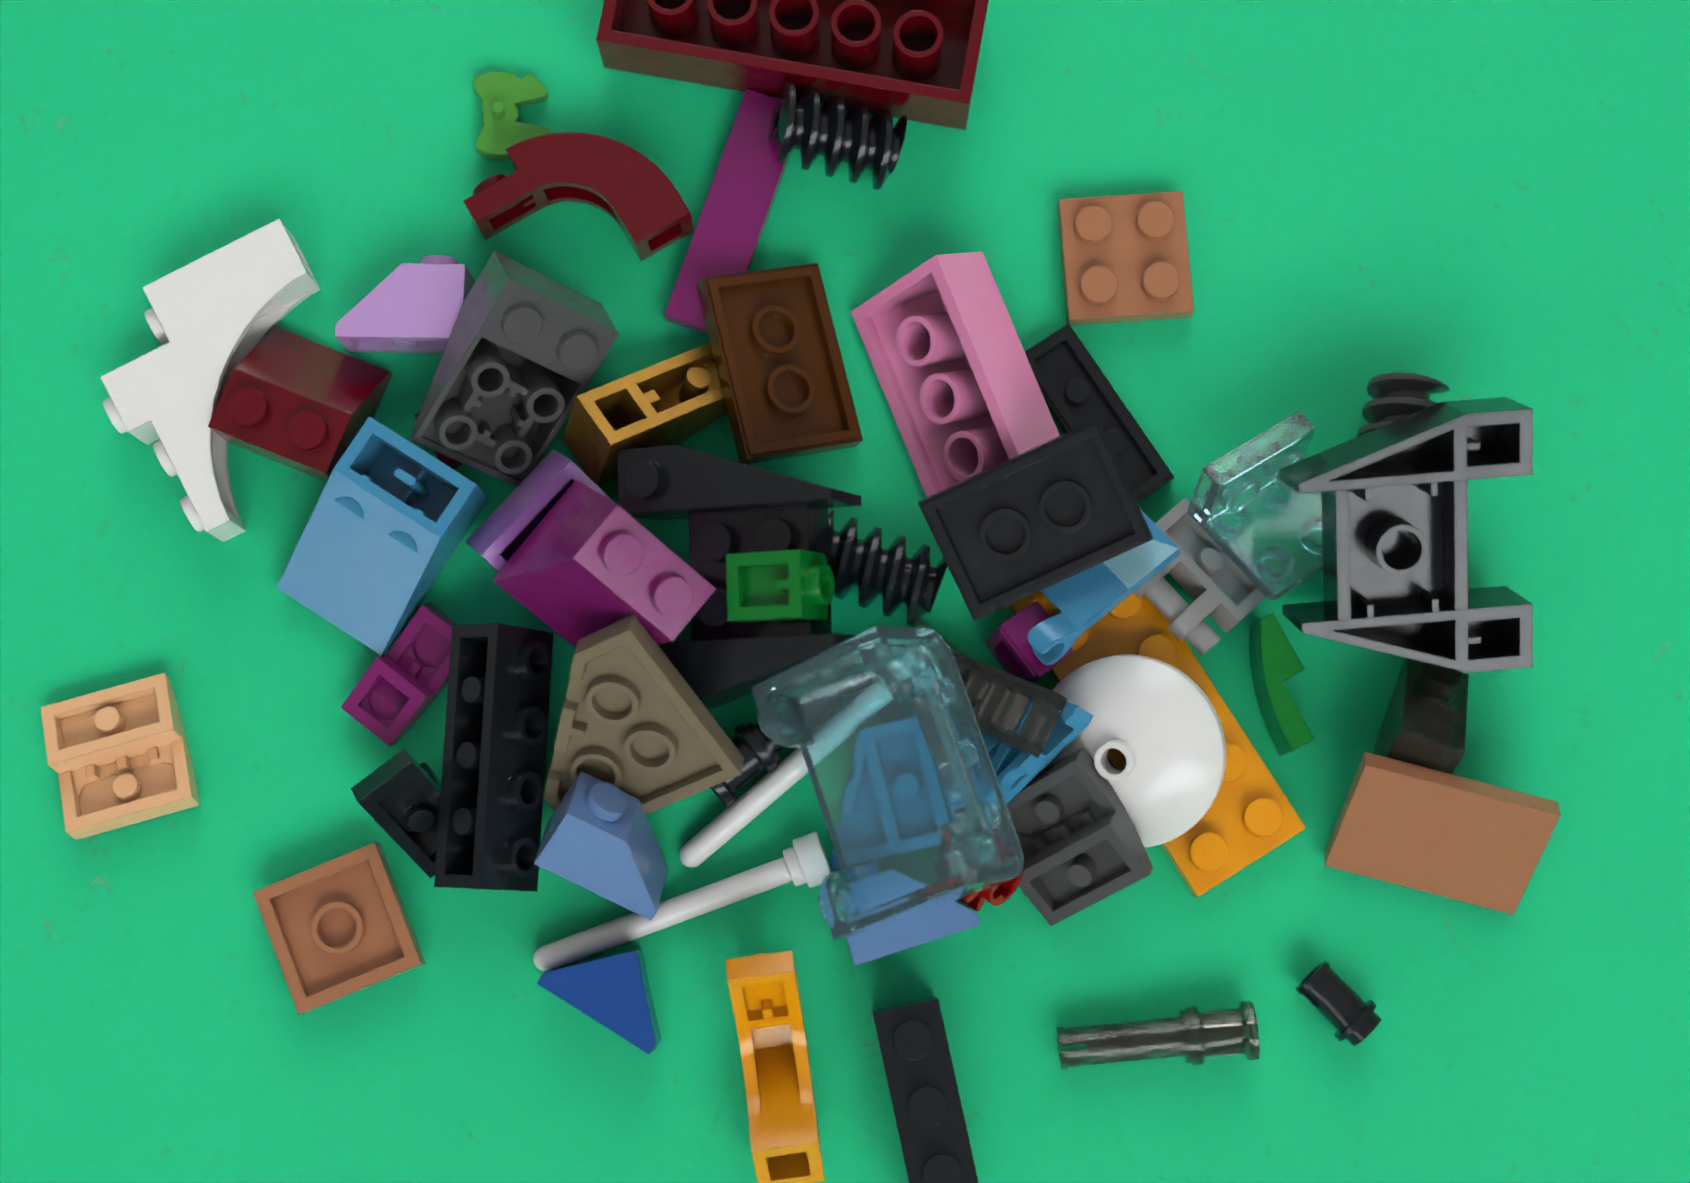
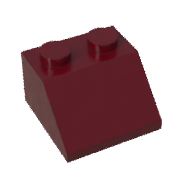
(298, 402)

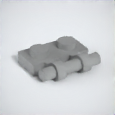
(1207, 576)

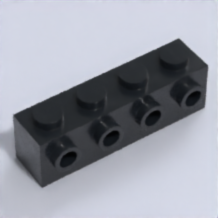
(494, 757)

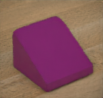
(1012, 648)

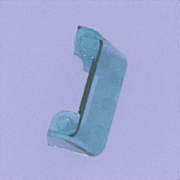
(893, 775)

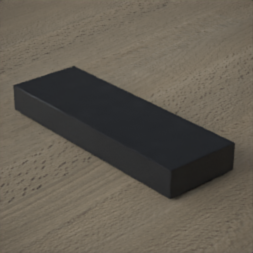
(1080, 393)

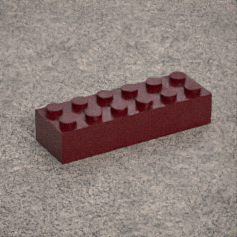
(883, 53)

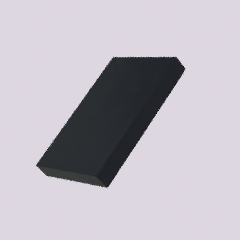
(1036, 519)

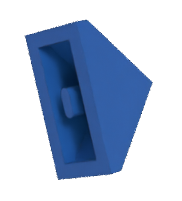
(612, 993)

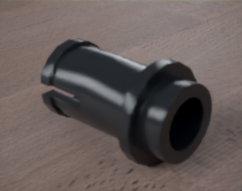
(1339, 1004)

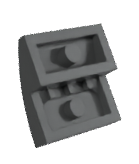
(1074, 838)

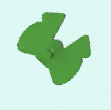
(501, 126)

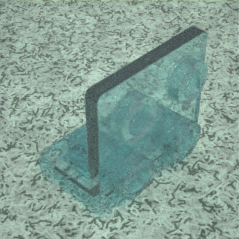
(1258, 517)

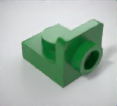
(778, 586)

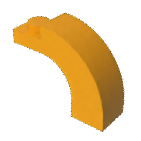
(776, 1068)

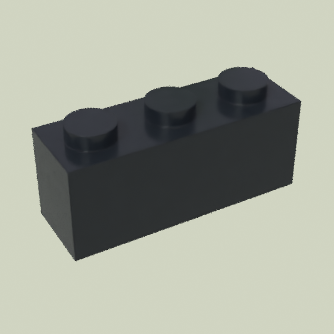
(924, 1093)

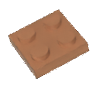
(1125, 258)
(339, 928)

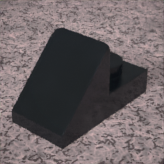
(406, 805)

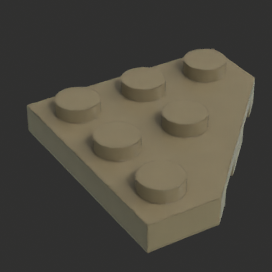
(636, 723)

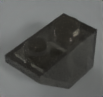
(1426, 717)

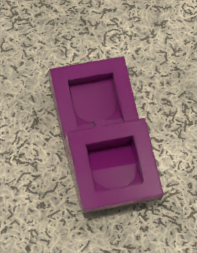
(406, 678)

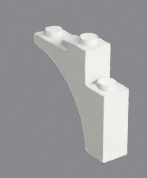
(207, 324)

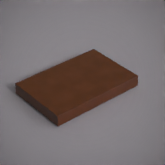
(778, 363)

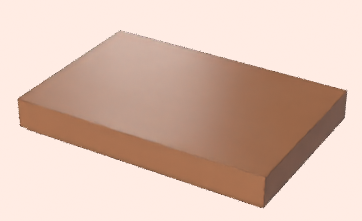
(1440, 833)

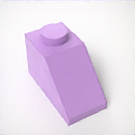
(408, 309)

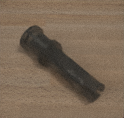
(1190, 1035)

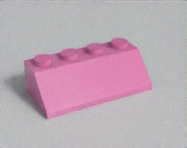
(953, 370)

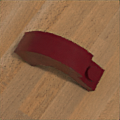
(590, 172)

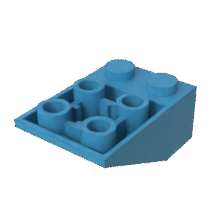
(379, 535)

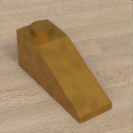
(644, 410)

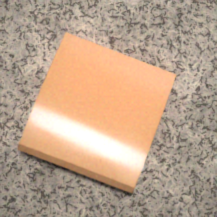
(119, 756)

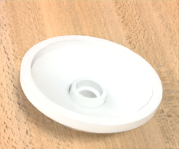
(1164, 731)

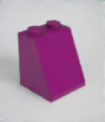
(597, 566)

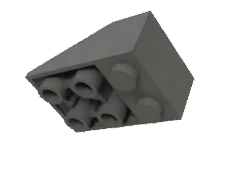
(512, 370)

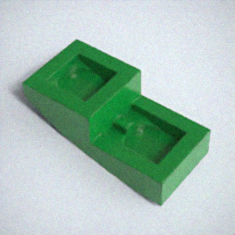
(1271, 664)

